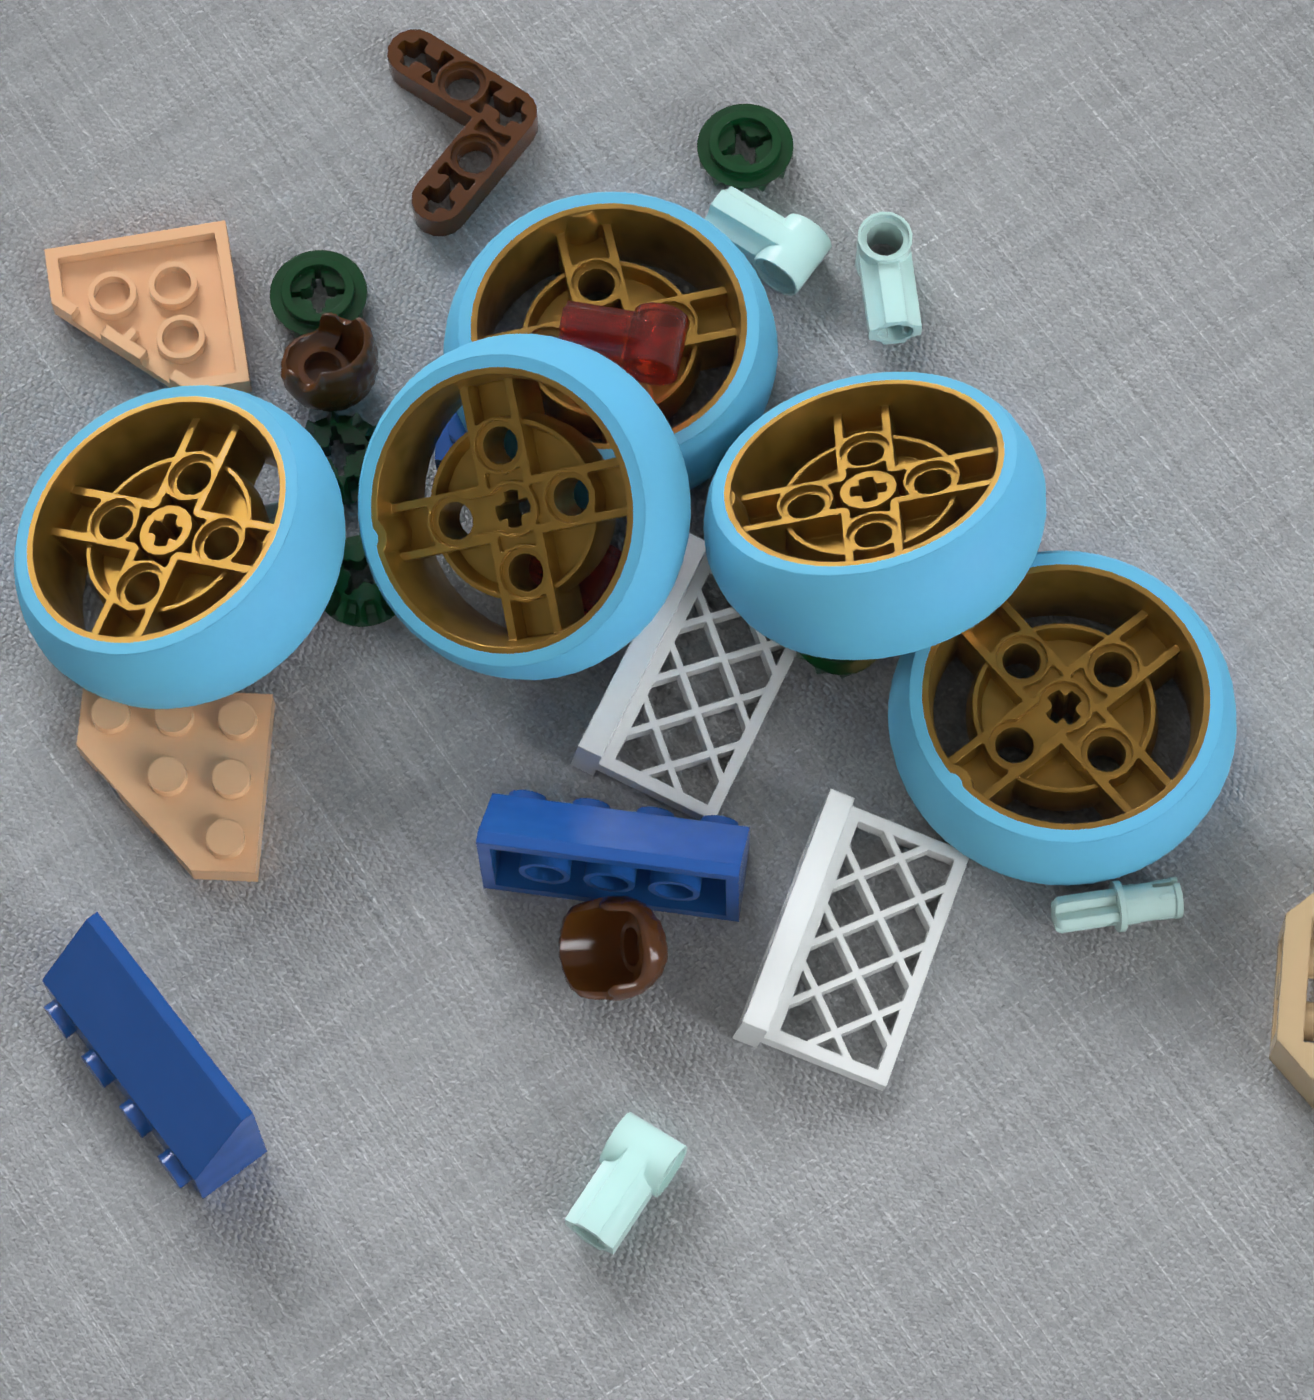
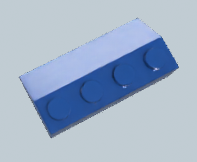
(601, 852)
(151, 1059)

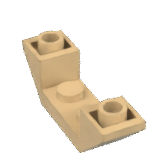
(1291, 1012)

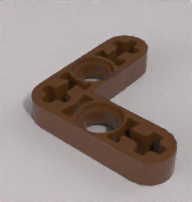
(480, 132)

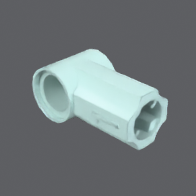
(778, 247)
(888, 280)
(633, 1167)

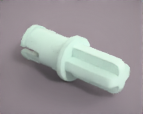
(1118, 906)

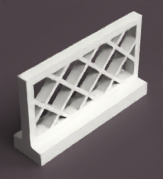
(640, 672)
(798, 925)

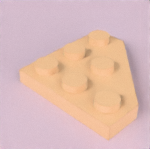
(158, 302)
(189, 775)

